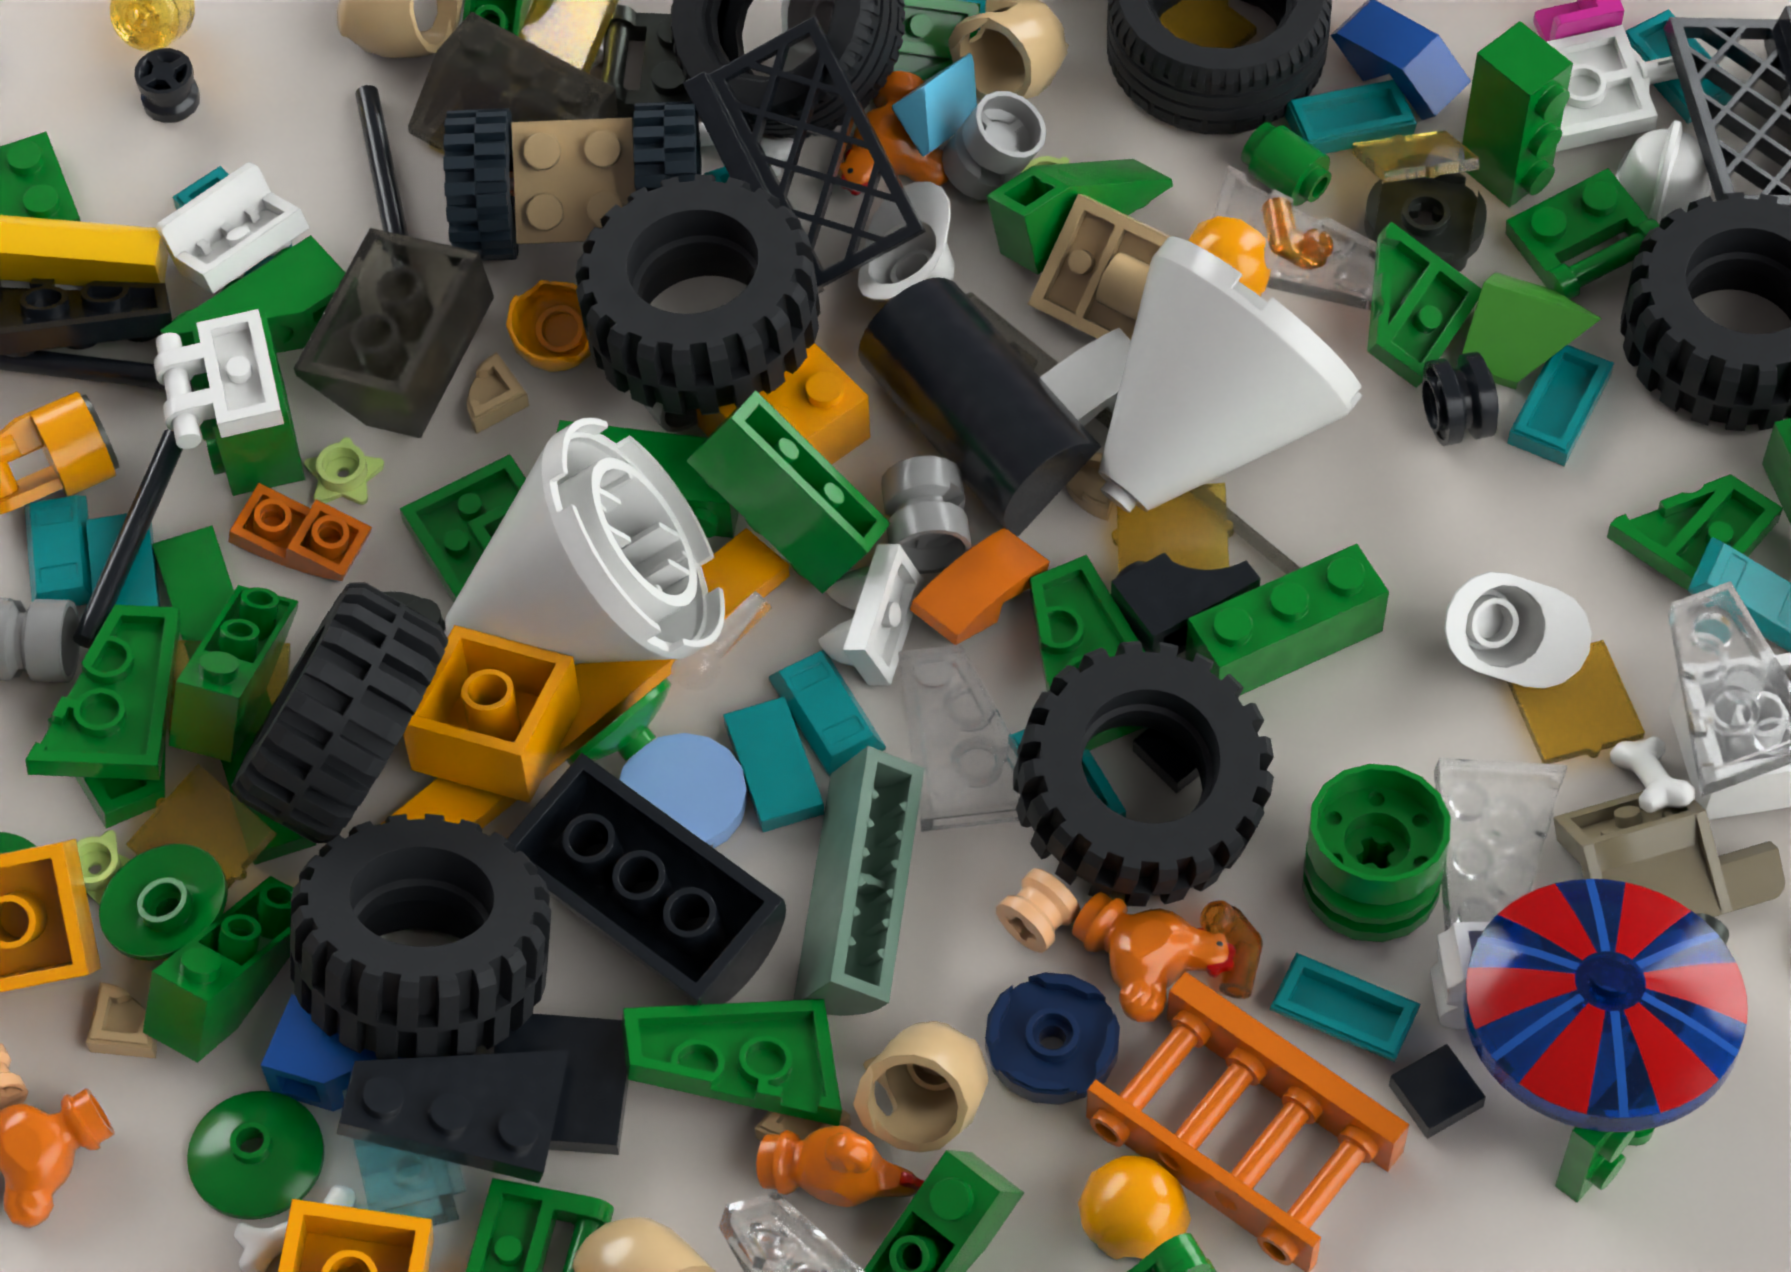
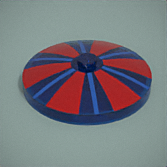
(1605, 1005)

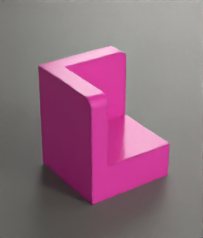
(1577, 18)

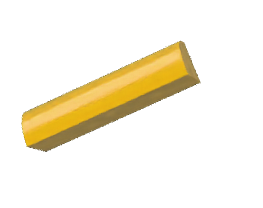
(79, 251)

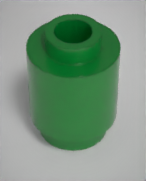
(1286, 163)

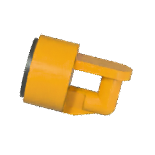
(72, 444)

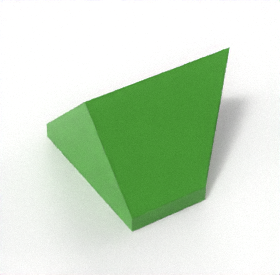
(1522, 326)

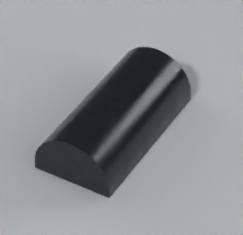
(975, 400)
(650, 884)

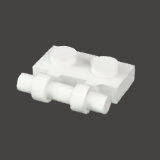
(238, 375)

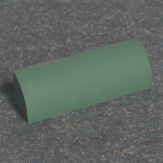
(860, 883)

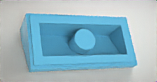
(939, 105)

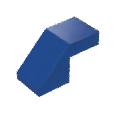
(1417, 59)

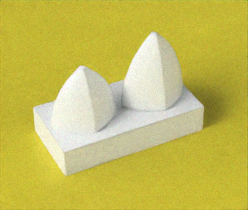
(882, 614)

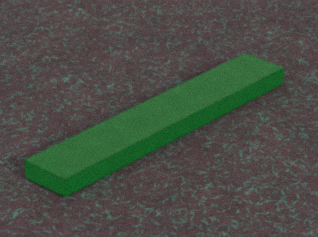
(200, 588)

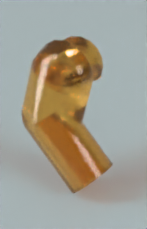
(1301, 249)
(1223, 918)

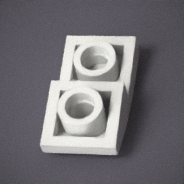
(1090, 376)

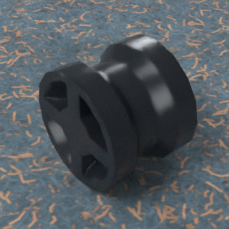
(169, 70)

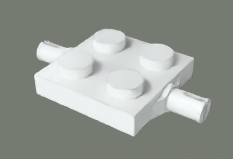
(1608, 88)

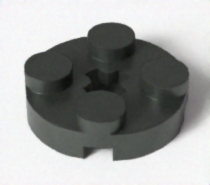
(1452, 204)

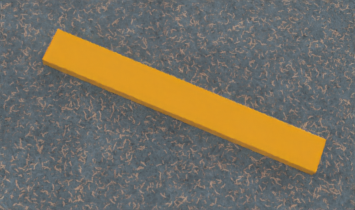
(613, 687)

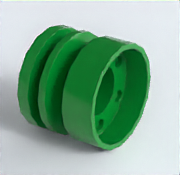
(1375, 852)

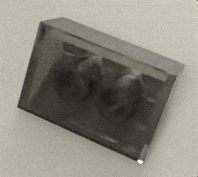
(498, 70)
(397, 330)

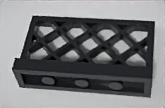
(1694, 68)
(746, 160)

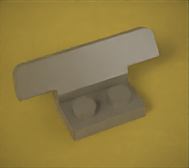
(1669, 854)

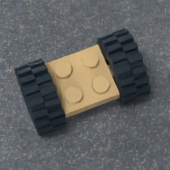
(558, 176)

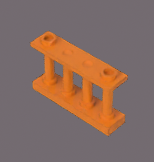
(1253, 1058)

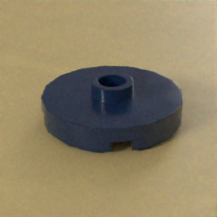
(1057, 1008)

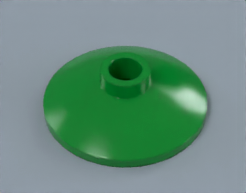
(628, 731)
(150, 887)
(258, 1181)

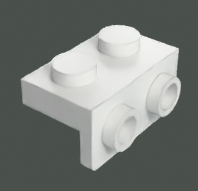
(230, 229)

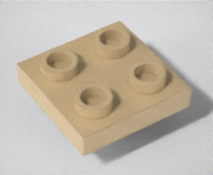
(1097, 269)

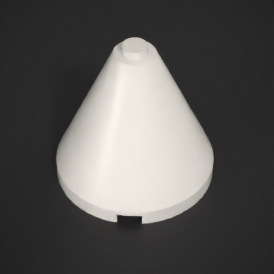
(1212, 381)
(595, 558)

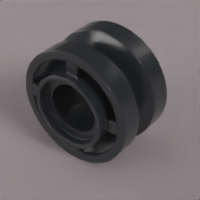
(1460, 398)

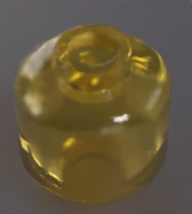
(151, 23)

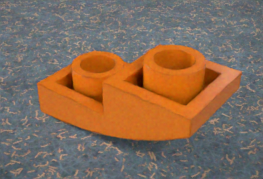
(299, 537)
(976, 585)

